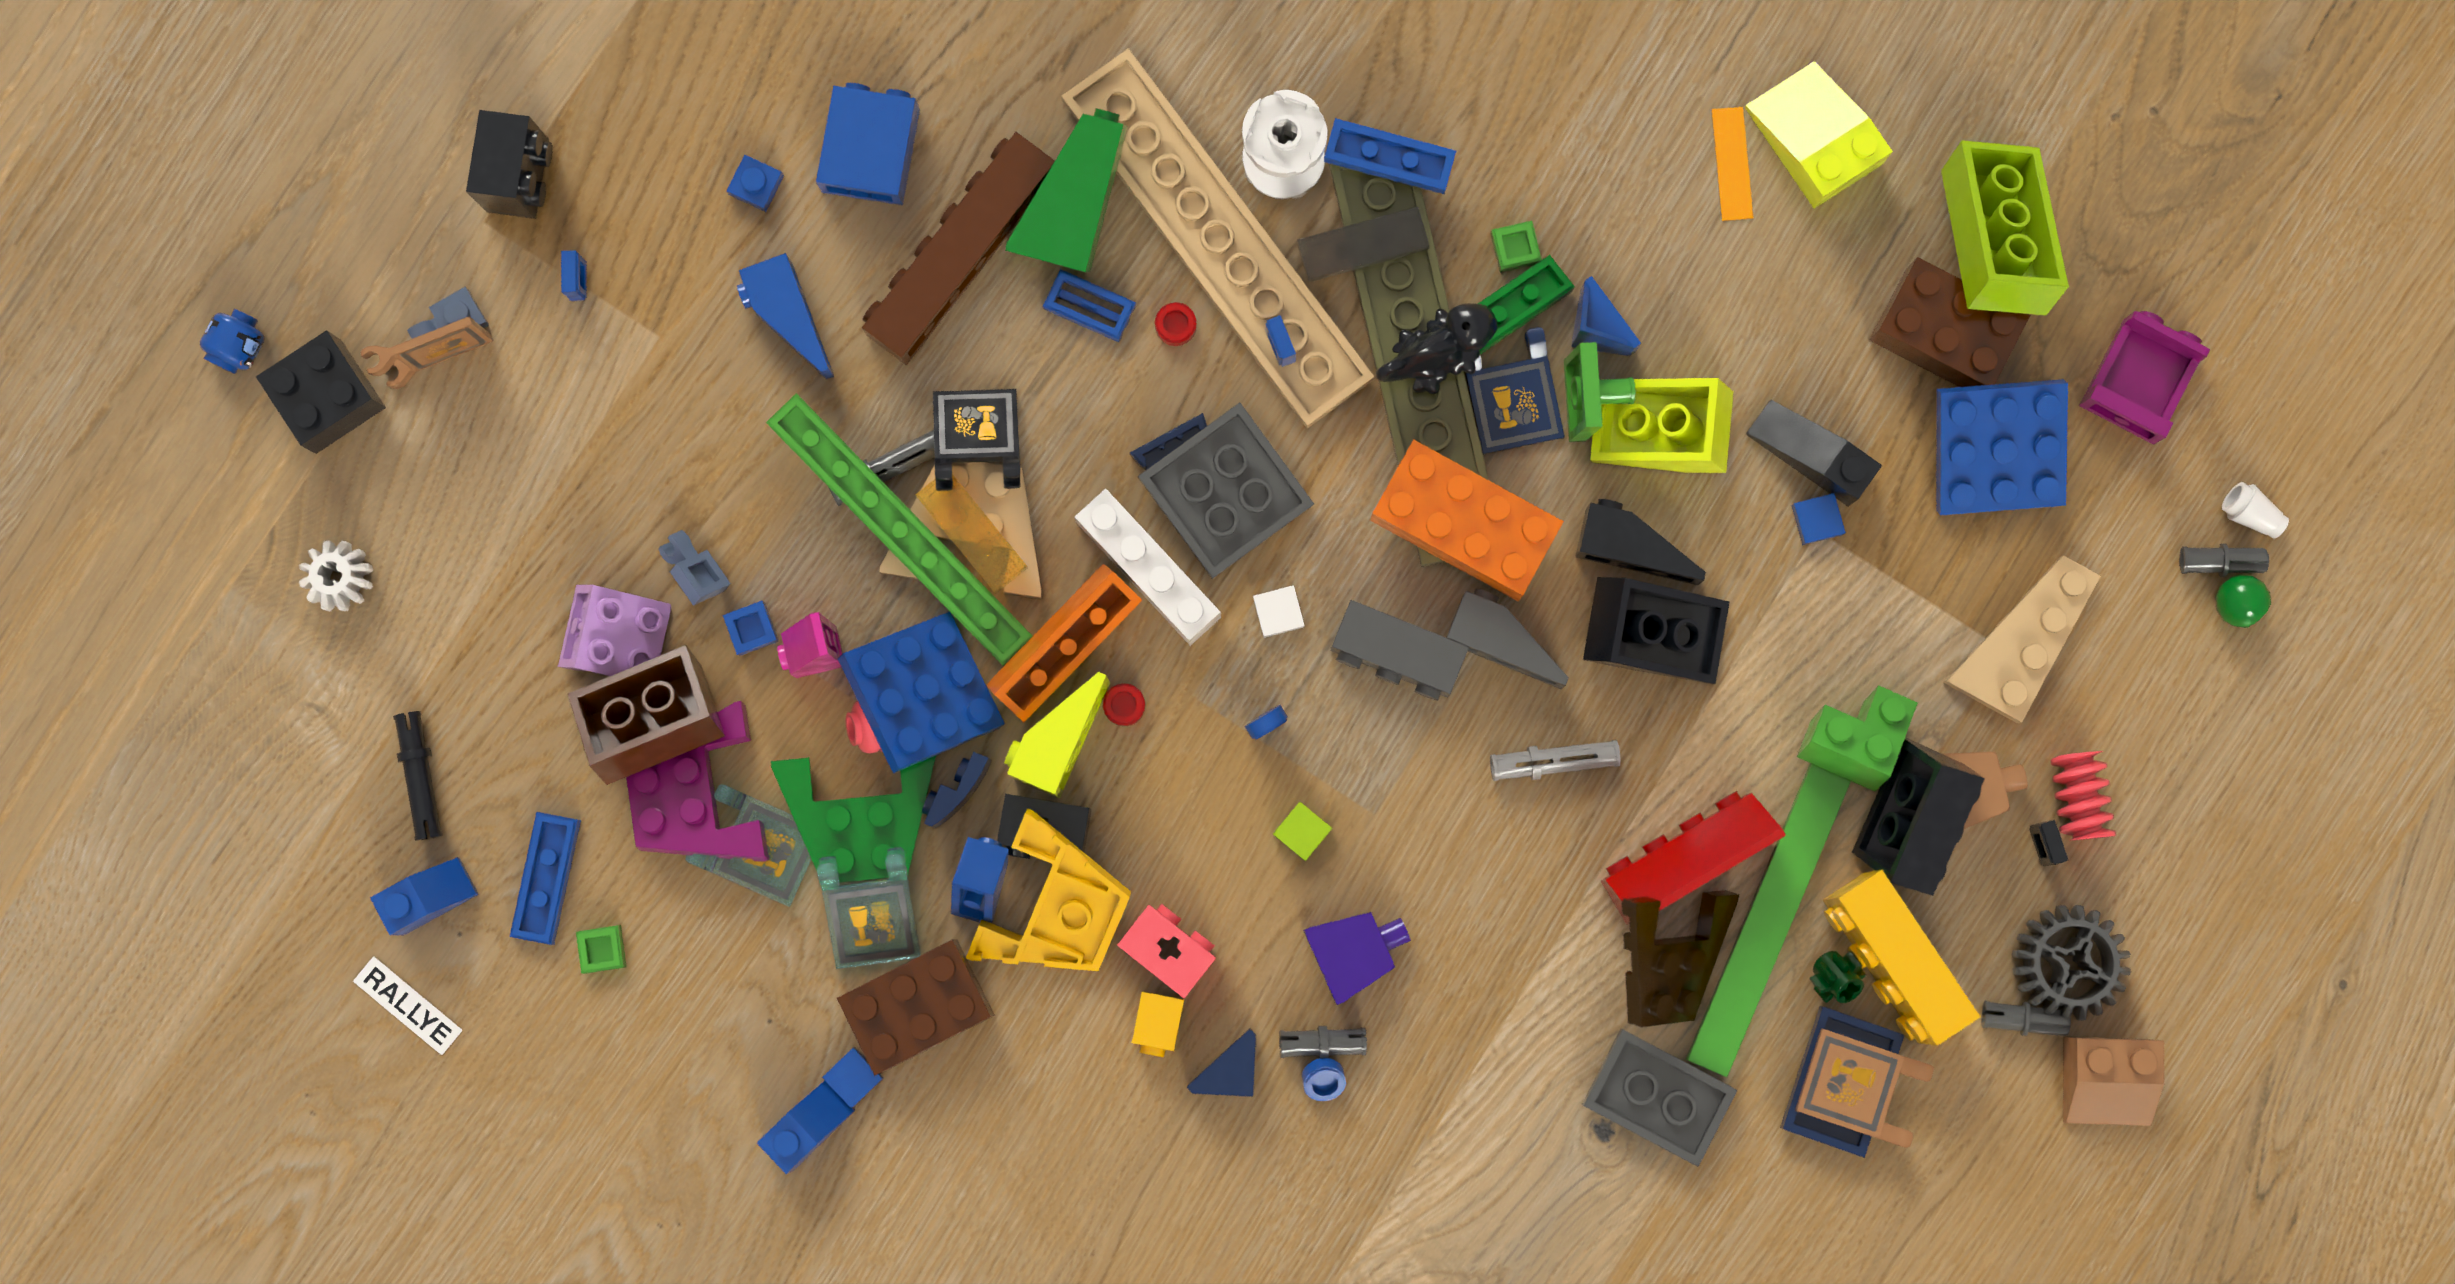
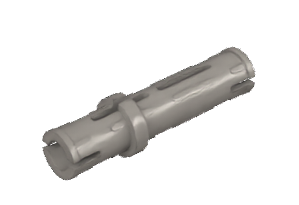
(1504, 765)

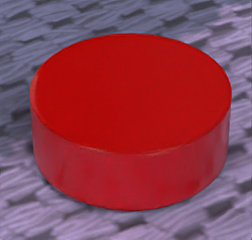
(1175, 324)
(1124, 704)

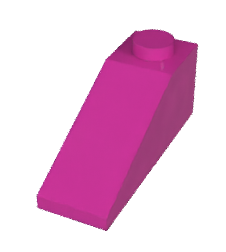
(810, 646)

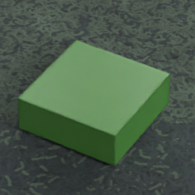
(1515, 246)
(601, 949)

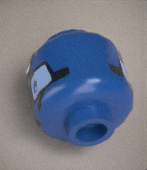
(232, 341)

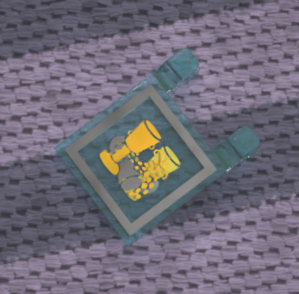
(787, 852)
(872, 918)

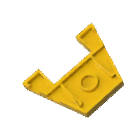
(1072, 915)

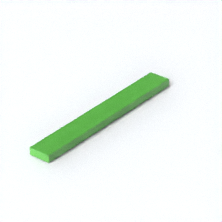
(899, 529)
(1768, 920)

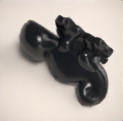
(1444, 348)

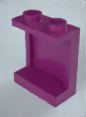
(2144, 376)

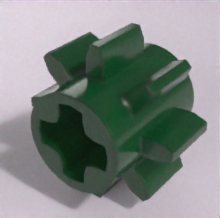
(1838, 977)

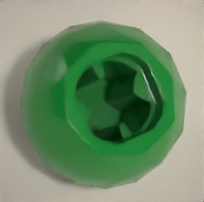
(2242, 600)

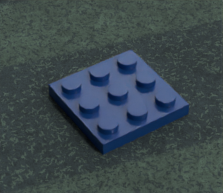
(2001, 447)
(921, 691)

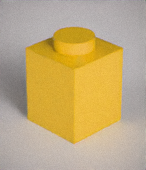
(1157, 1023)

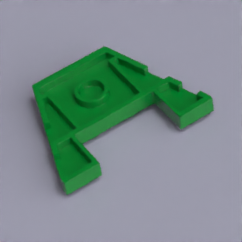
(856, 828)

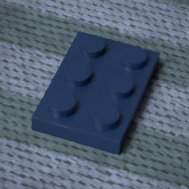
(1816, 1128)

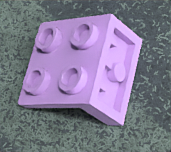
(612, 630)

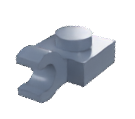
(449, 310)
(694, 572)

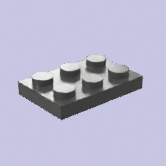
(1659, 1097)

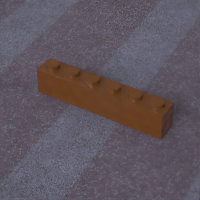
(958, 249)

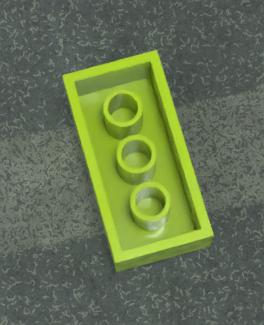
(2004, 228)

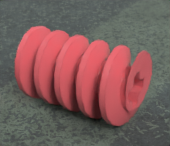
(2082, 796)

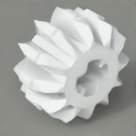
(330, 591)

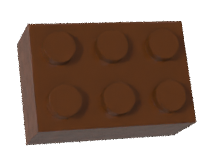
(1937, 332)
(645, 715)
(915, 1006)

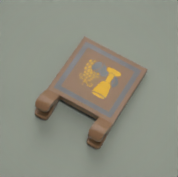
(427, 350)
(1854, 1085)

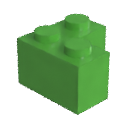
(1863, 746)

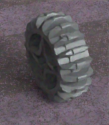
(2080, 949)

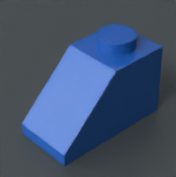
(979, 879)
(423, 897)
(805, 1127)

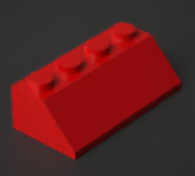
(1695, 855)

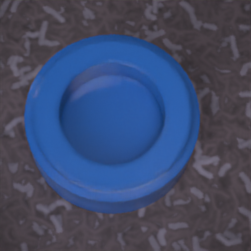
(1266, 722)
(1323, 1079)

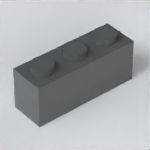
(1398, 650)

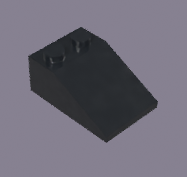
(1656, 629)

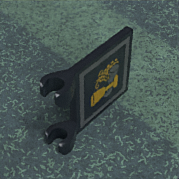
(976, 429)

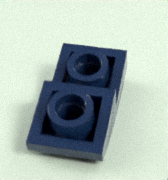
(946, 802)

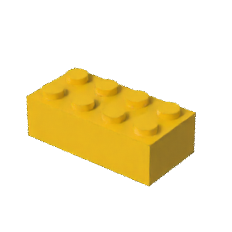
(1900, 959)

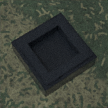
(2048, 843)

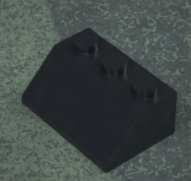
(1918, 817)

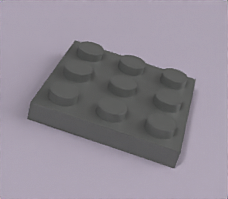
(1225, 490)

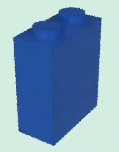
(868, 143)

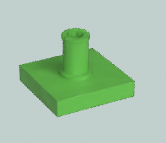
(1587, 393)

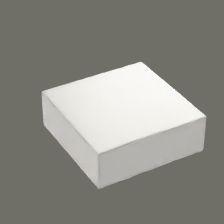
(1278, 611)

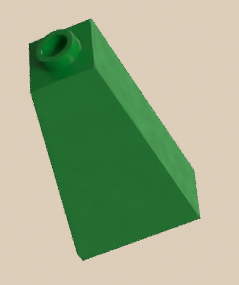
(1071, 203)

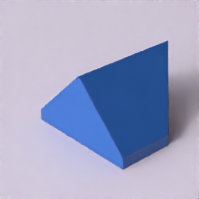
(1601, 323)

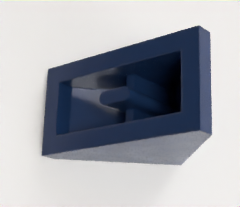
(1231, 1072)

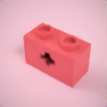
(1143, 946)

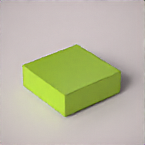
(1302, 831)

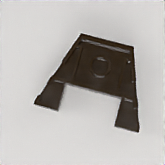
(1672, 972)

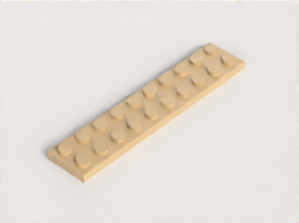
(1221, 240)

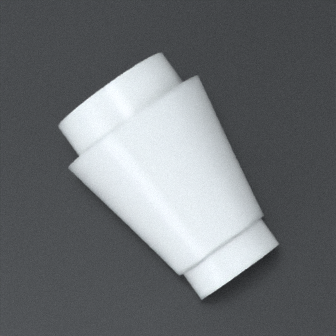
(2254, 510)

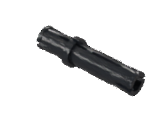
(417, 775)

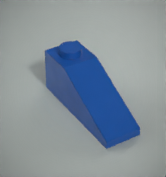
(780, 303)

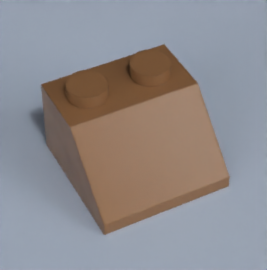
(2112, 1080)

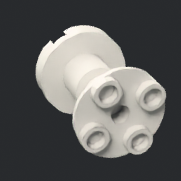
(1284, 144)

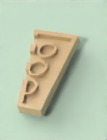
(2021, 650)

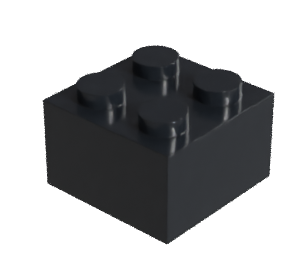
(508, 164)
(320, 392)

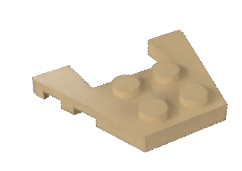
(1006, 510)

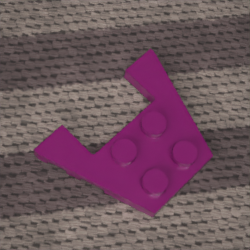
(677, 807)

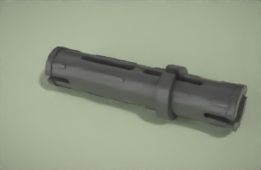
(900, 459)

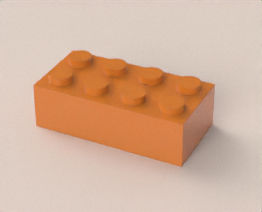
(1466, 520)

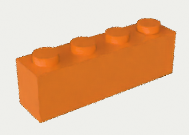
(1063, 642)

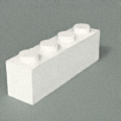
(1148, 567)

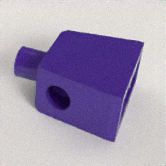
(1354, 952)

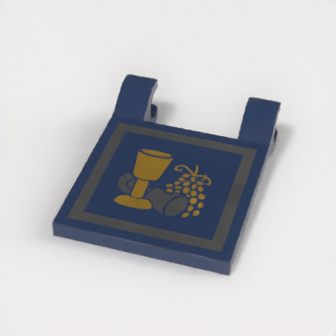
(1516, 400)

